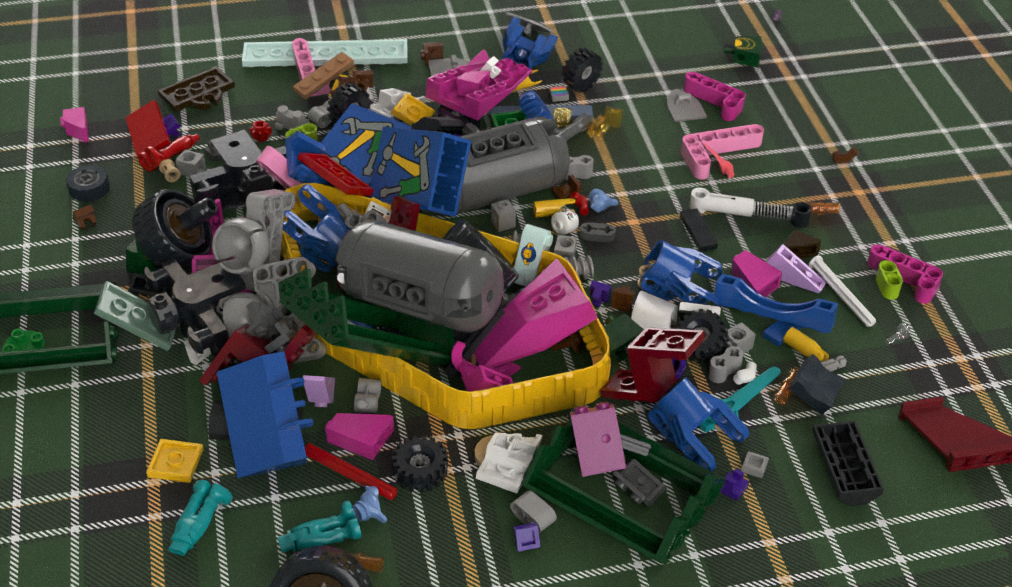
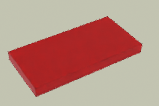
(147, 128)
(335, 174)

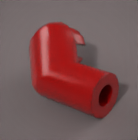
(581, 202)

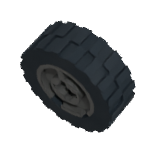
(87, 183)

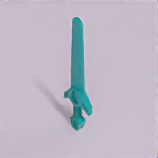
(744, 395)

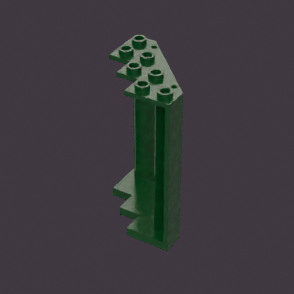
(54, 301)
(329, 312)
(608, 519)

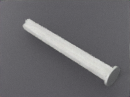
(842, 291)

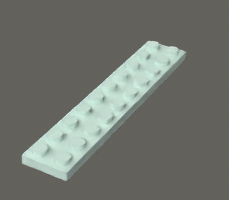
(361, 51)

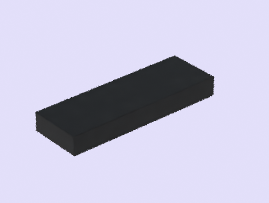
(698, 230)

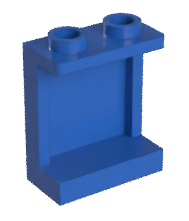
(296, 169)

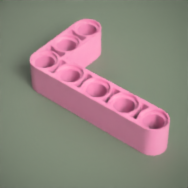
(720, 141)

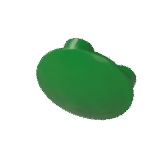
(23, 341)

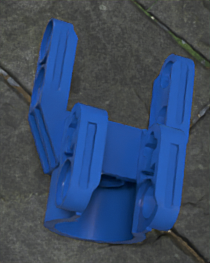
(533, 52)
(326, 235)
(673, 273)
(685, 410)

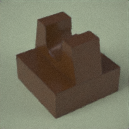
(84, 214)
(622, 298)

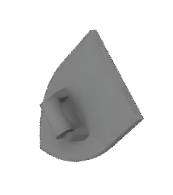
(529, 24)
(441, 65)
(684, 106)

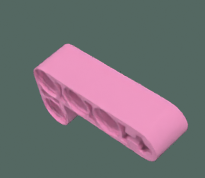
(305, 63)
(276, 166)

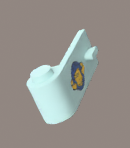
(529, 254)

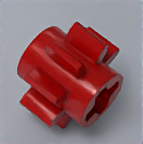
(260, 131)

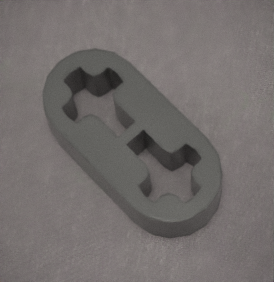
(597, 232)

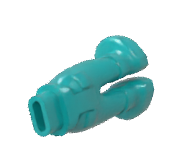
(192, 525)
(322, 531)

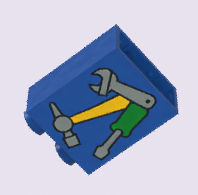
(356, 140)
(421, 168)

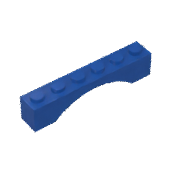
(814, 314)

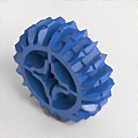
(534, 106)

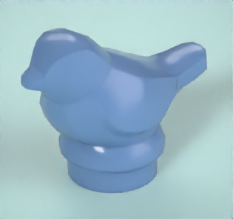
(600, 201)
(369, 506)

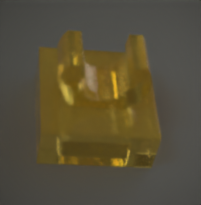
(562, 116)
(613, 116)
(598, 127)

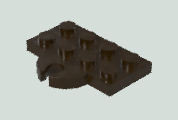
(197, 90)

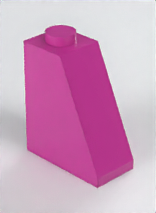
(756, 273)
(360, 432)

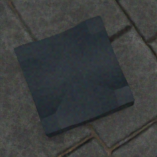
(816, 384)

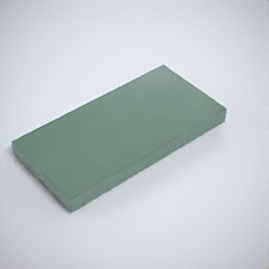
(130, 314)

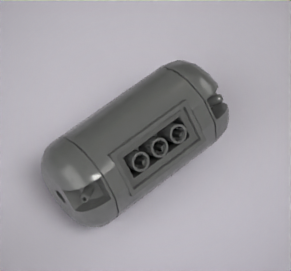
(513, 162)
(420, 275)

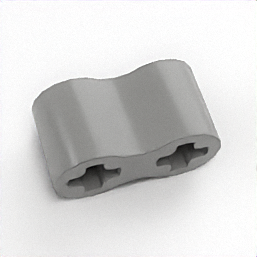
(319, 115)
(581, 167)
(725, 364)

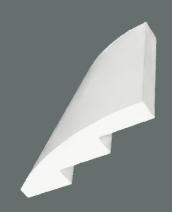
(388, 100)
(654, 311)
(507, 460)

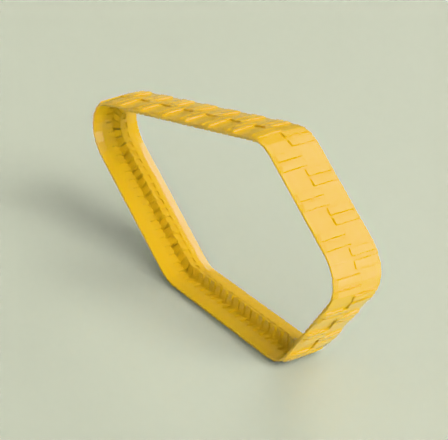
(456, 406)

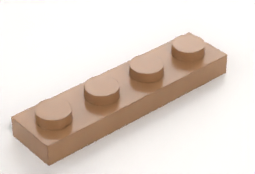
(323, 75)

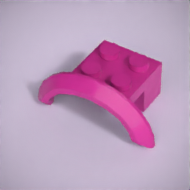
(481, 377)

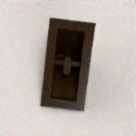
(803, 244)

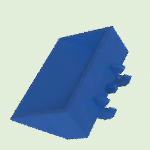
(263, 415)

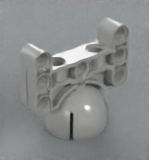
(253, 238)
(237, 315)

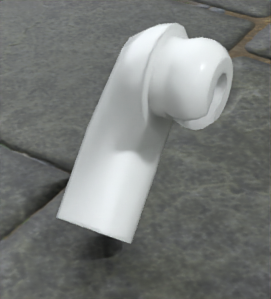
(745, 375)

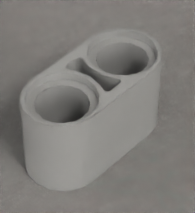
(532, 509)

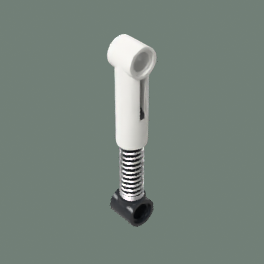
(704, 201)

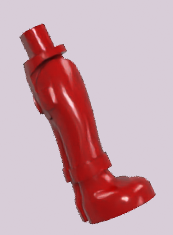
(151, 158)

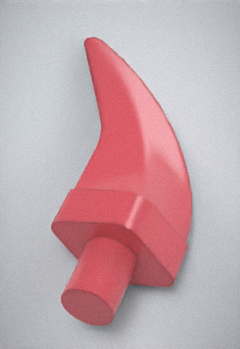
(725, 166)

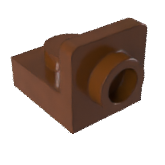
(431, 51)
(365, 76)
(565, 190)
(574, 340)

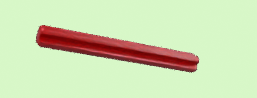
(350, 471)

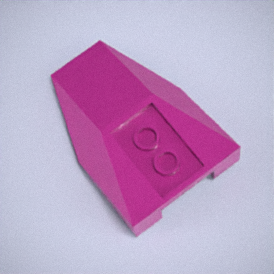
(443, 88)
(537, 318)

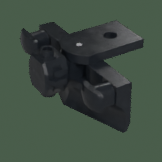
(237, 176)
(190, 303)

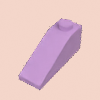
(795, 270)
(319, 389)

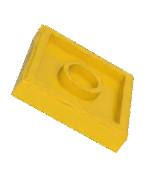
(411, 110)
(175, 460)

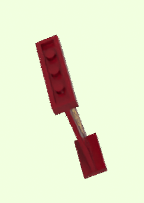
(956, 436)

